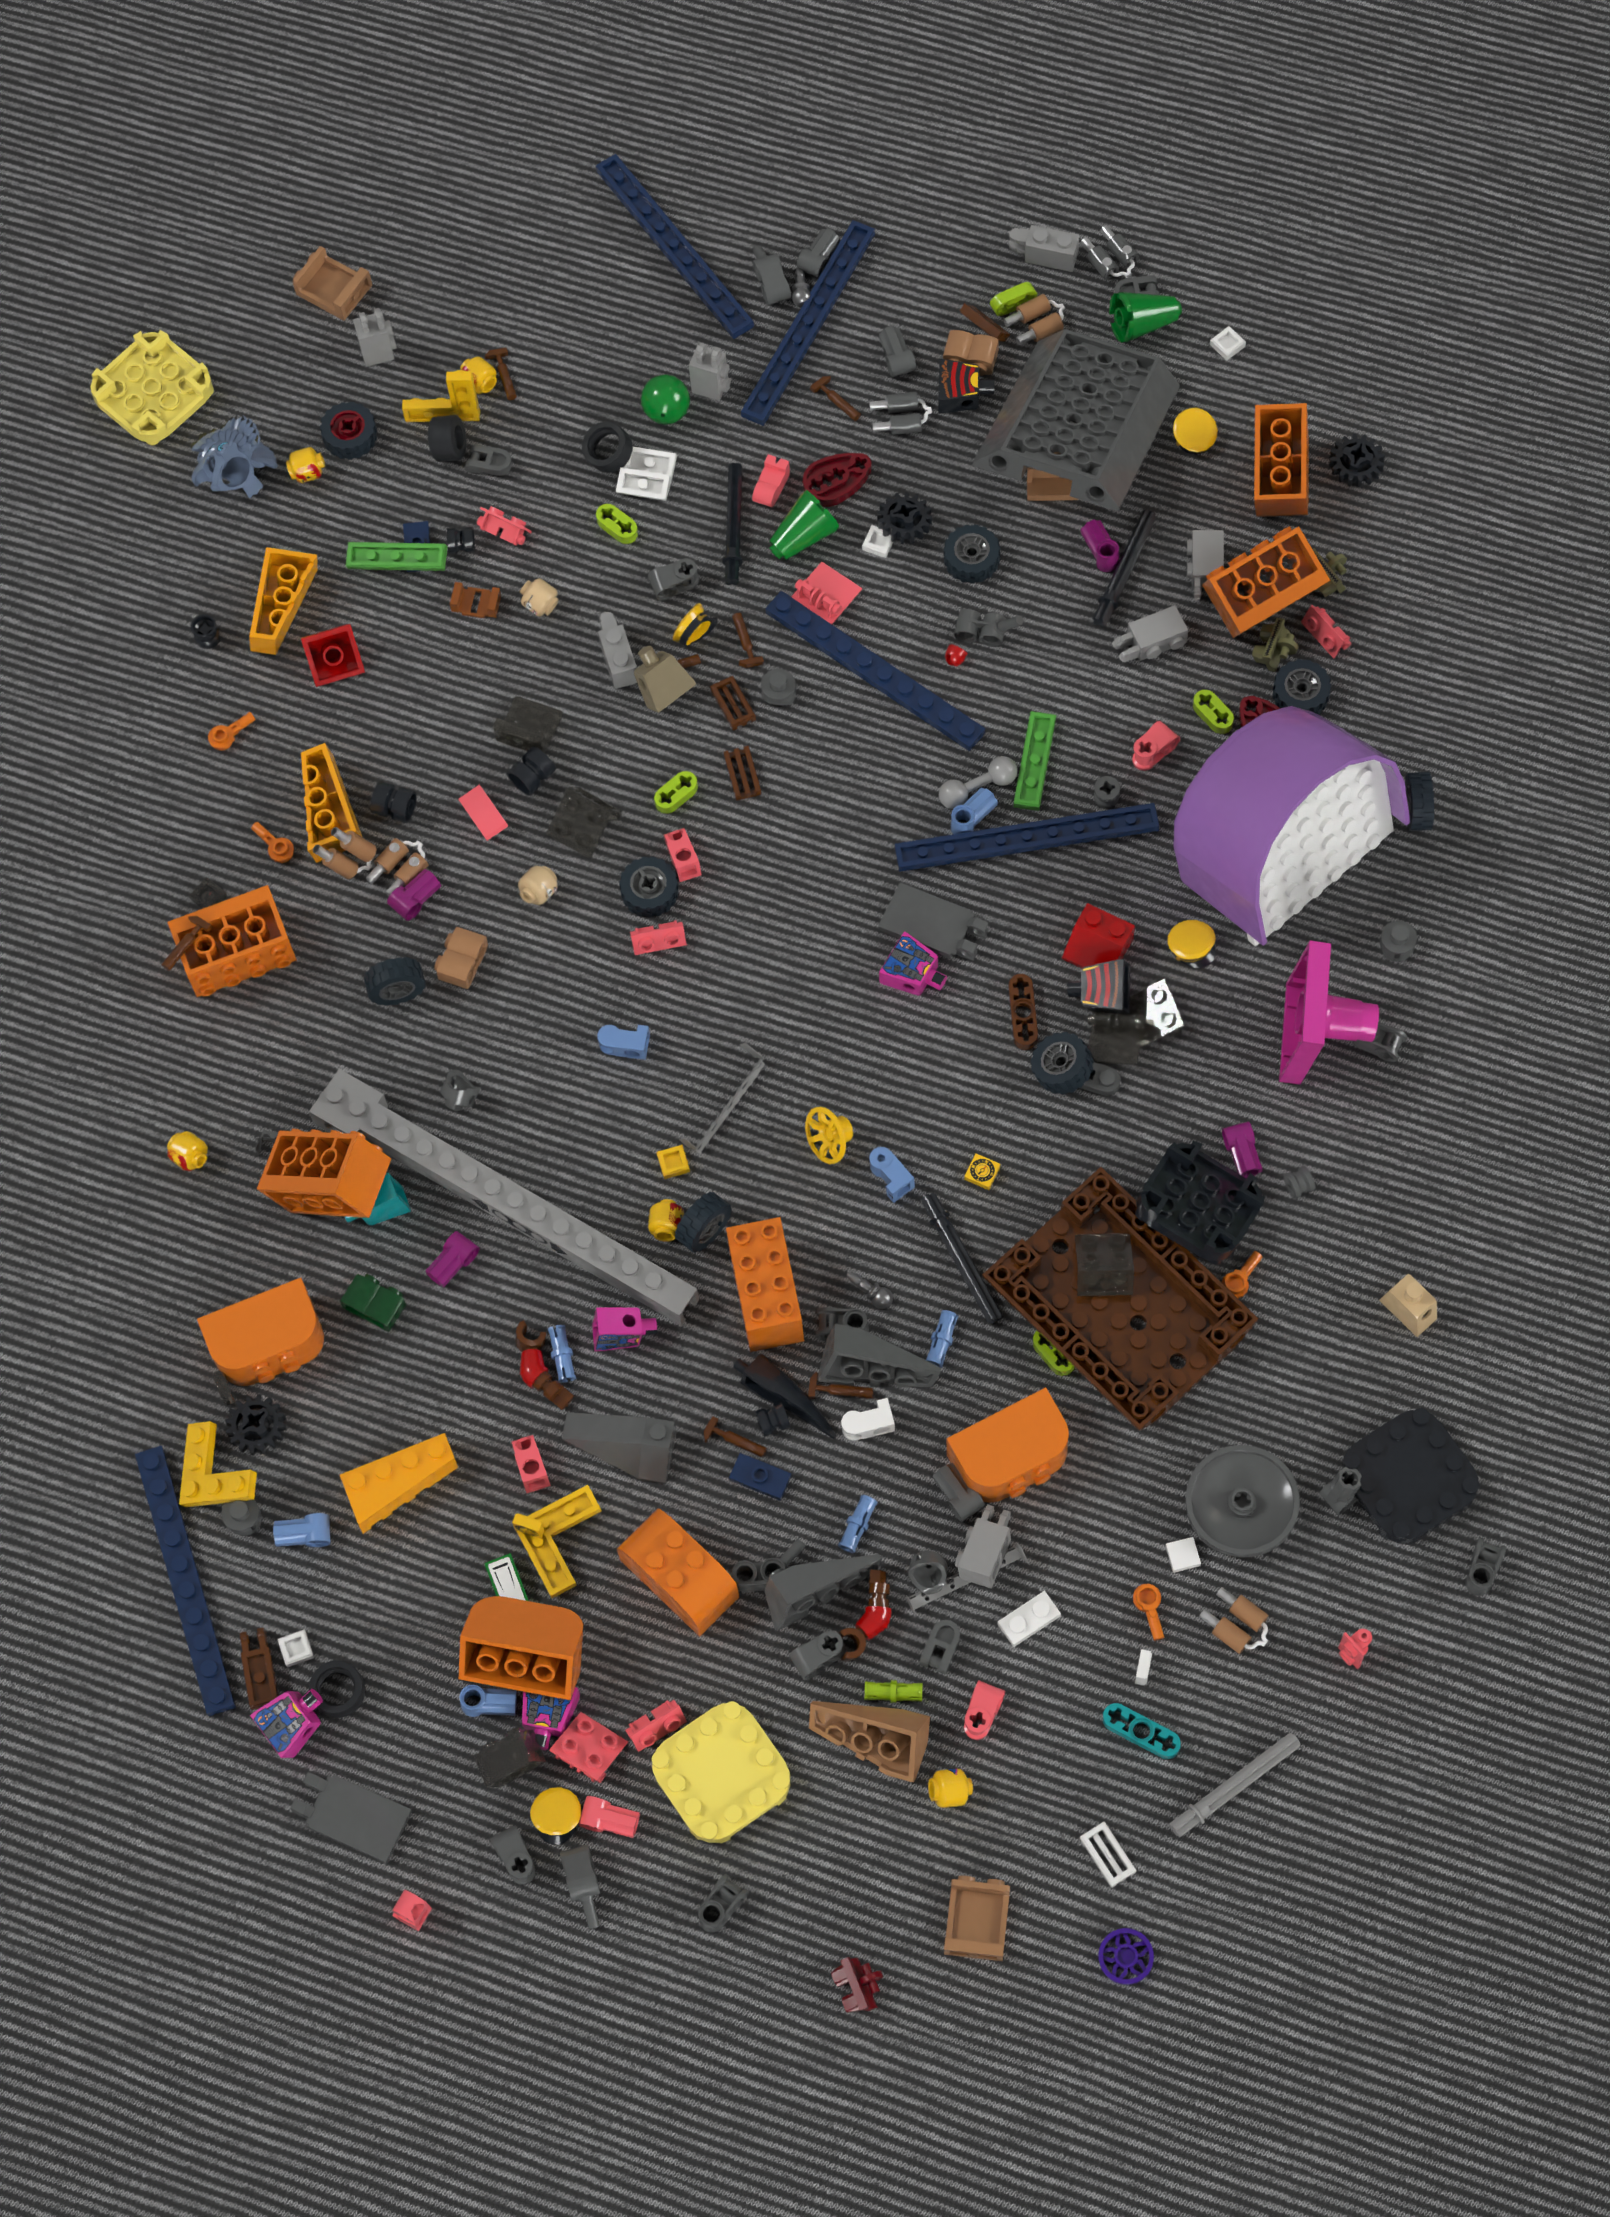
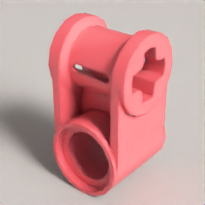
(1154, 746)
(983, 1706)

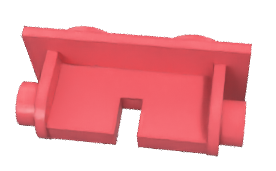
(494, 520)
(1320, 626)
(666, 937)
(1355, 1647)
(646, 1732)

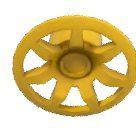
(831, 1132)

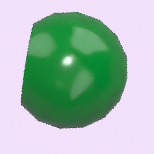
(665, 399)

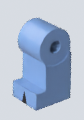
(624, 1042)
(891, 1170)

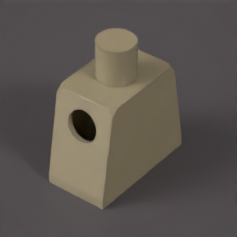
(661, 679)

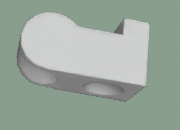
(868, 1423)

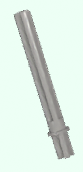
(1234, 1785)

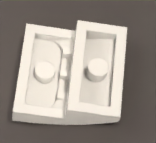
(647, 474)

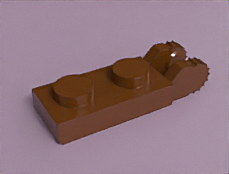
(258, 1670)

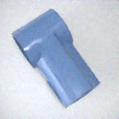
(972, 811)
(311, 1531)
(492, 1701)

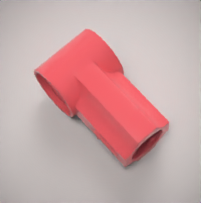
(601, 1815)

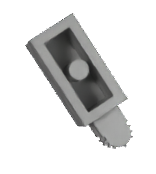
(1046, 247)
(375, 338)
(709, 372)
(1206, 556)
(1153, 635)
(616, 651)
(984, 1549)

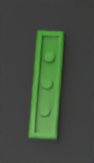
(396, 556)
(1034, 761)

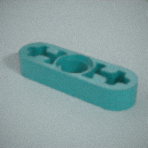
(1164, 1734)

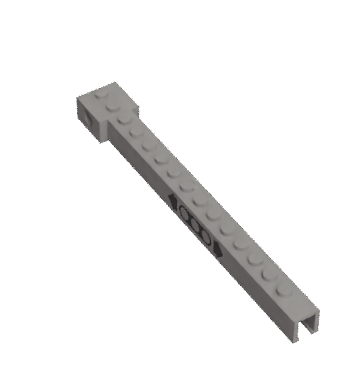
(357, 1107)

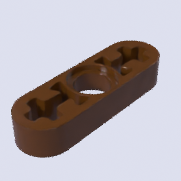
(1027, 1001)

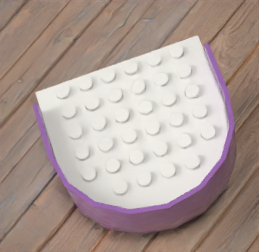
(1283, 816)

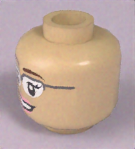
(539, 597)
(537, 885)

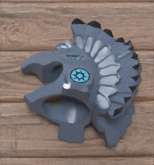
(232, 456)

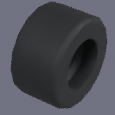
(447, 438)

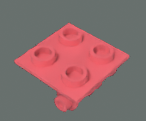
(826, 592)
(588, 1747)

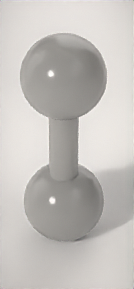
(1000, 771)

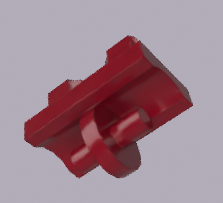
(862, 1984)

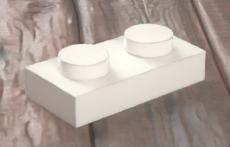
(1029, 1618)

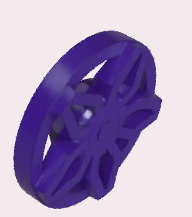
(1126, 1956)

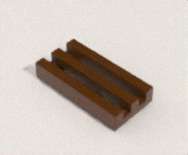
(984, 322)
(742, 720)
(738, 754)

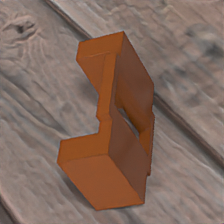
(462, 601)

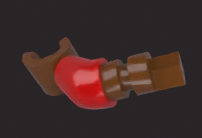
(534, 1371)
(874, 1620)

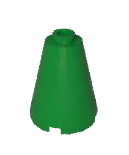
(1141, 313)
(802, 527)

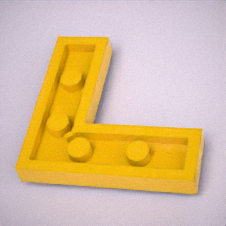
(462, 401)
(199, 1484)
(556, 1519)

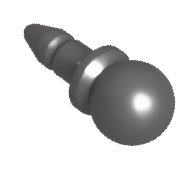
(801, 290)
(880, 1296)

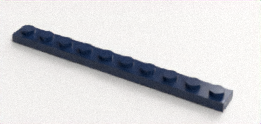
(675, 246)
(807, 323)
(875, 671)
(1026, 837)
(185, 1581)

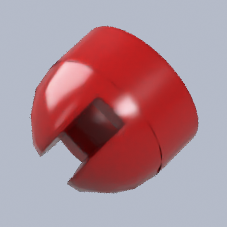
(955, 655)

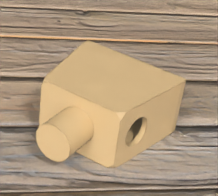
(1409, 1303)

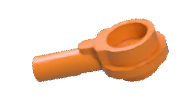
(222, 737)
(279, 849)
(1237, 1281)
(1147, 1599)

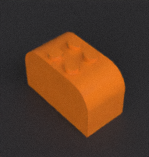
(1281, 460)
(264, 1334)
(1011, 1448)
(679, 1571)
(522, 1646)

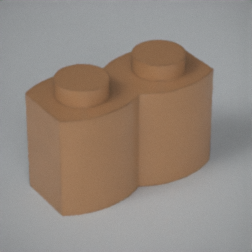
(972, 349)
(461, 957)

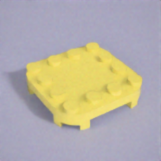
(151, 387)
(721, 1772)

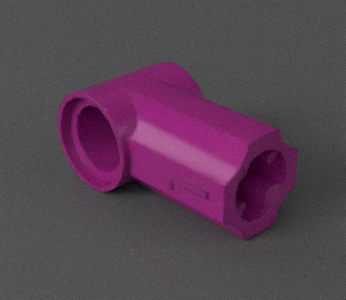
(1100, 545)
(409, 899)
(1240, 1141)
(456, 1252)

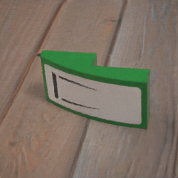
(505, 1578)

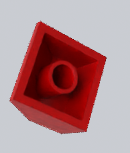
(1098, 938)

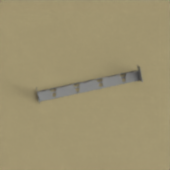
(719, 1120)
(919, 1600)

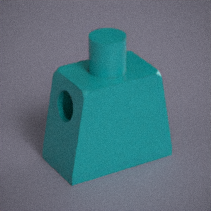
(389, 1202)

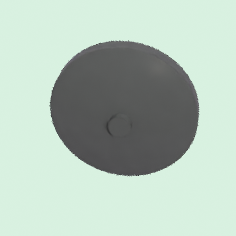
(1242, 1501)

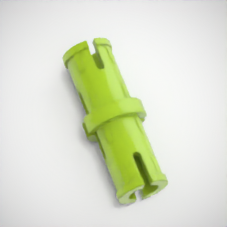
(893, 1691)

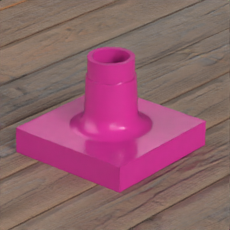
(1316, 1015)

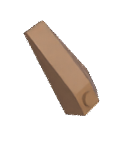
(882, 1735)

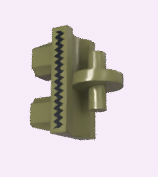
(1335, 564)
(1278, 646)

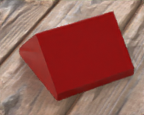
(332, 655)

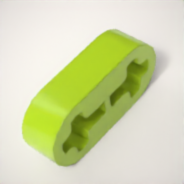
(1009, 299)
(619, 520)
(1209, 715)
(674, 790)
(1050, 1358)

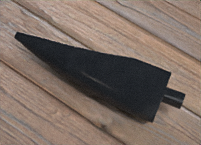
(775, 1386)

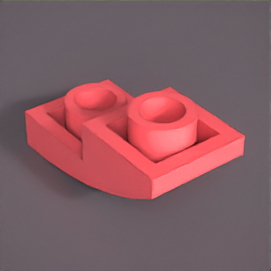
(483, 812)

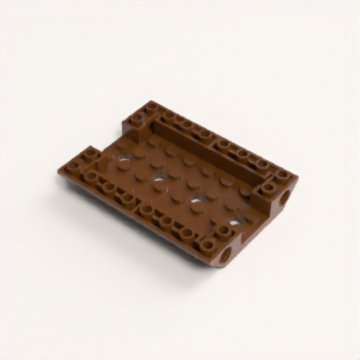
(1175, 1295)

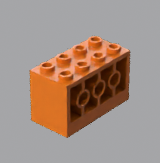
(1269, 597)
(241, 945)
(324, 1173)
(765, 1284)

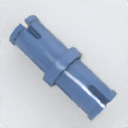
(942, 1338)
(561, 1353)
(857, 1524)

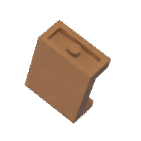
(331, 284)
(1046, 486)
(977, 1918)

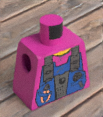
(911, 967)
(620, 1328)
(547, 1715)
(289, 1721)

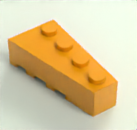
(281, 590)
(325, 800)
(396, 1479)

